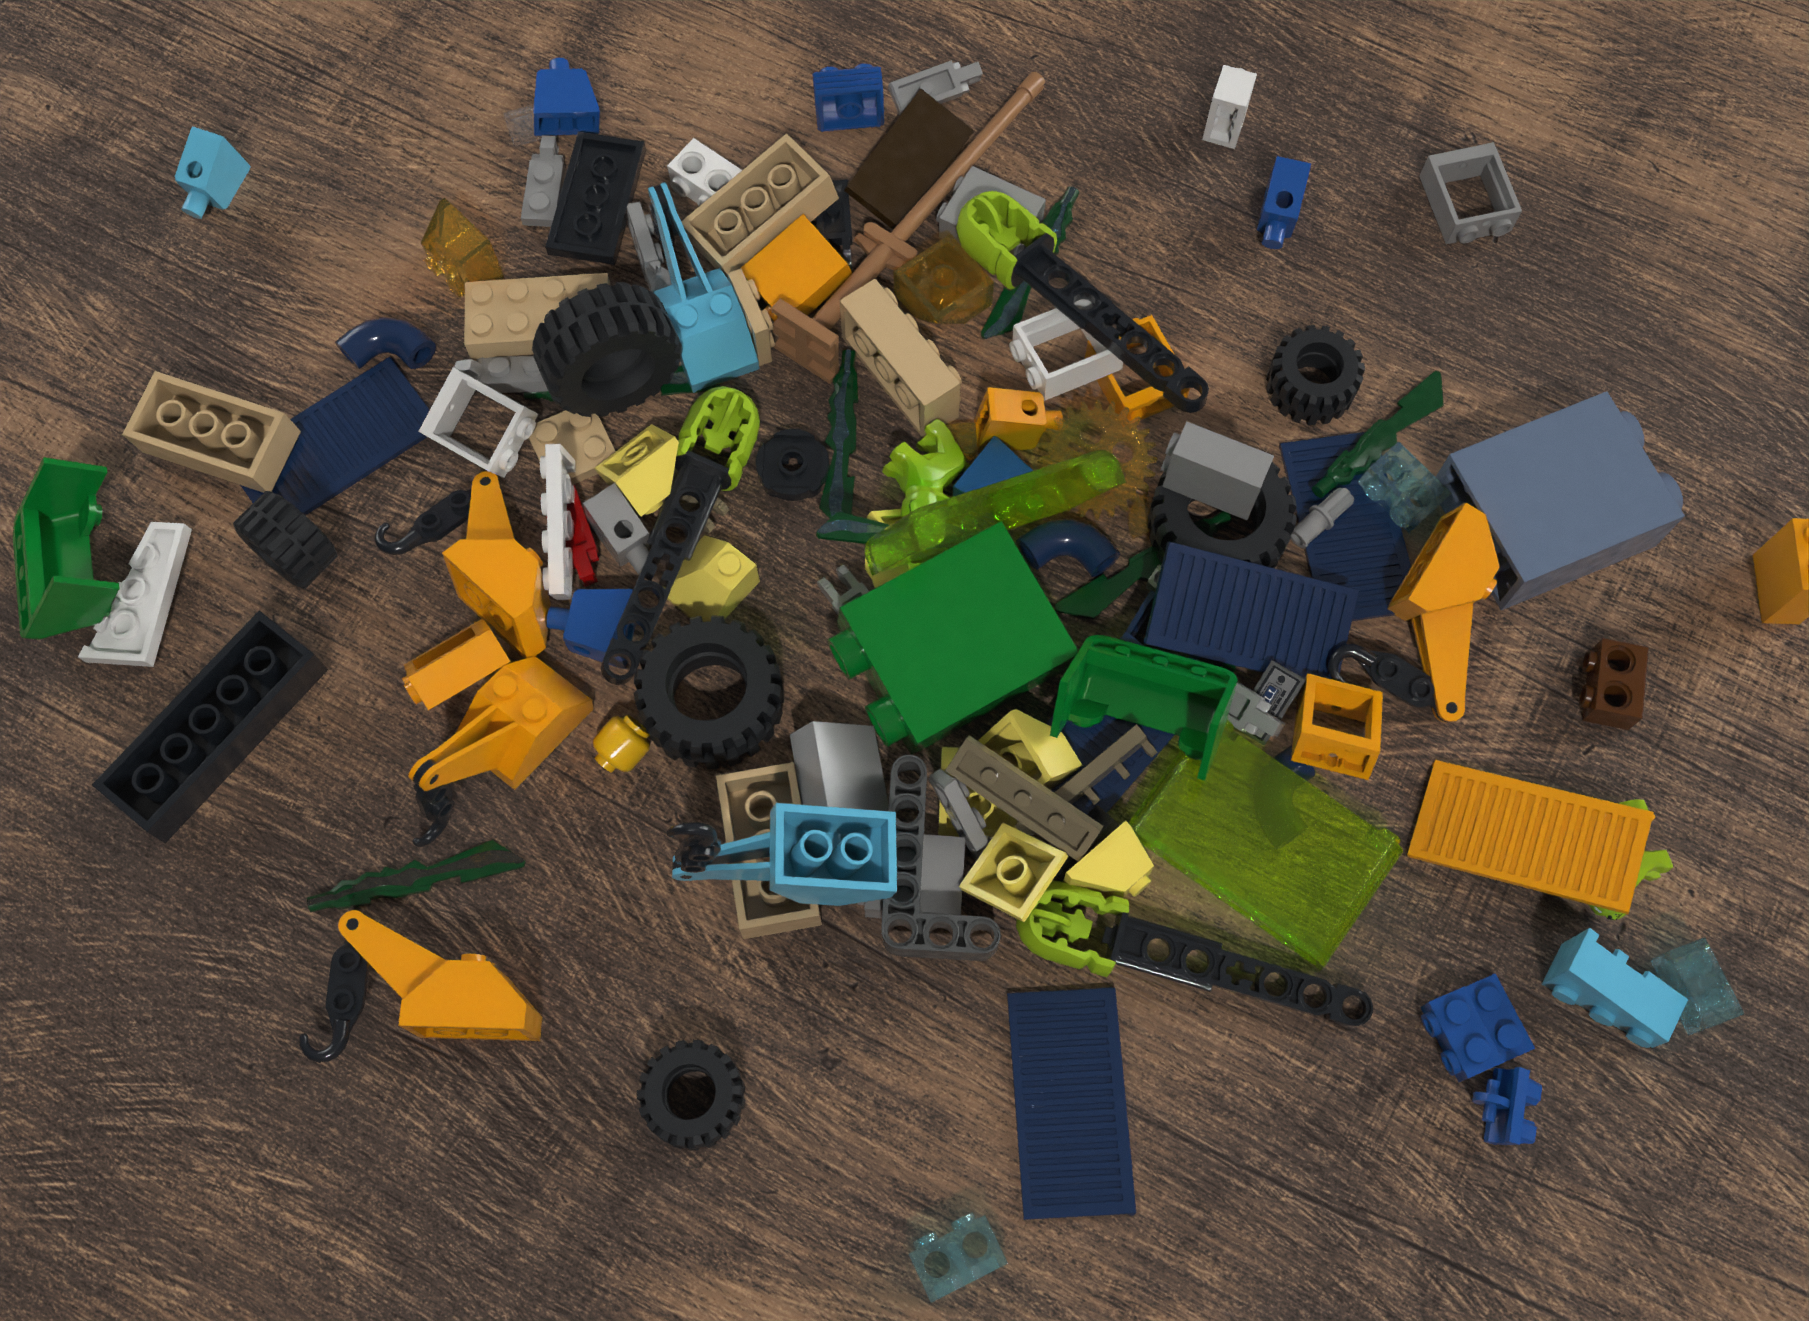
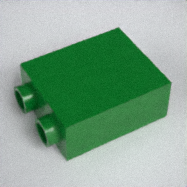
(951, 640)

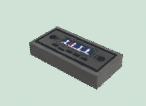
(1278, 688)

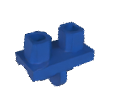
(1505, 1106)

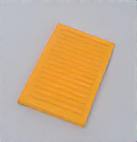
(1531, 836)

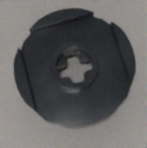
(797, 484)

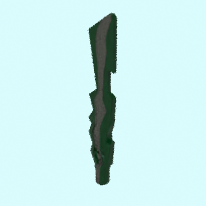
(416, 878)

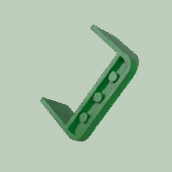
(55, 552)
(1147, 690)

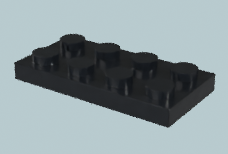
(595, 198)

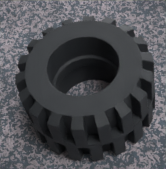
(1321, 351)
(285, 539)
(662, 1075)

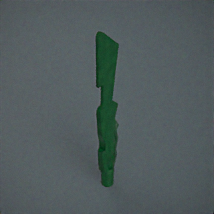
(1382, 436)
(1100, 593)

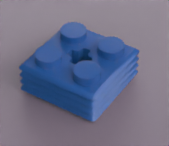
(848, 98)

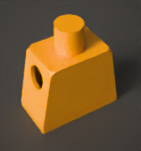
(1014, 418)

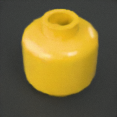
(621, 744)

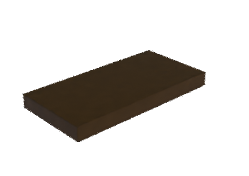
(909, 159)

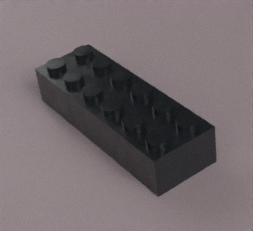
(210, 727)

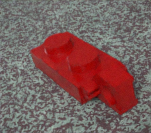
(582, 543)

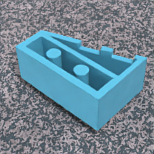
(1614, 991)

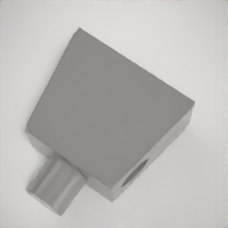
(612, 520)

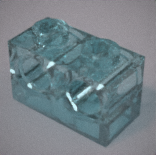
(1410, 481)
(1699, 978)
(961, 1266)

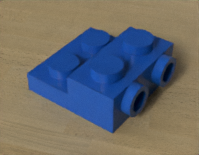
(1476, 1028)

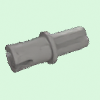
(1321, 517)

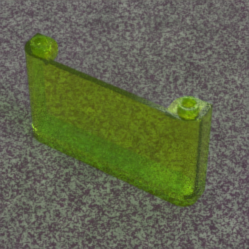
(1012, 501)
(1267, 845)

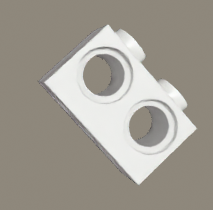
(1229, 106)
(709, 171)

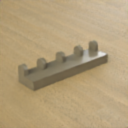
(1100, 768)
(1024, 798)

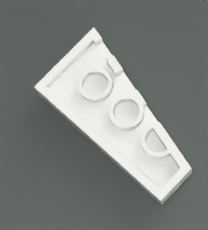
(560, 526)
(143, 601)

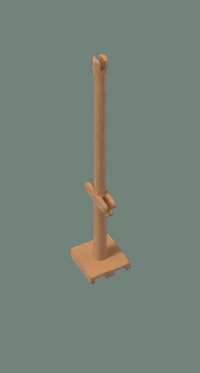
(811, 339)

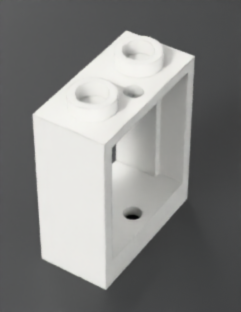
(1047, 327)
(449, 408)

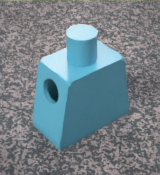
(209, 172)

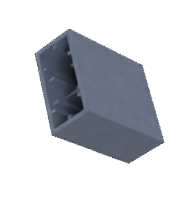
(1564, 496)

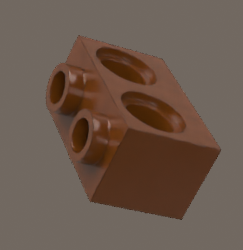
(1623, 686)

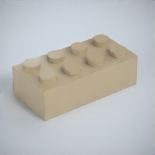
(759, 205)
(507, 312)
(900, 356)
(212, 432)
(745, 811)

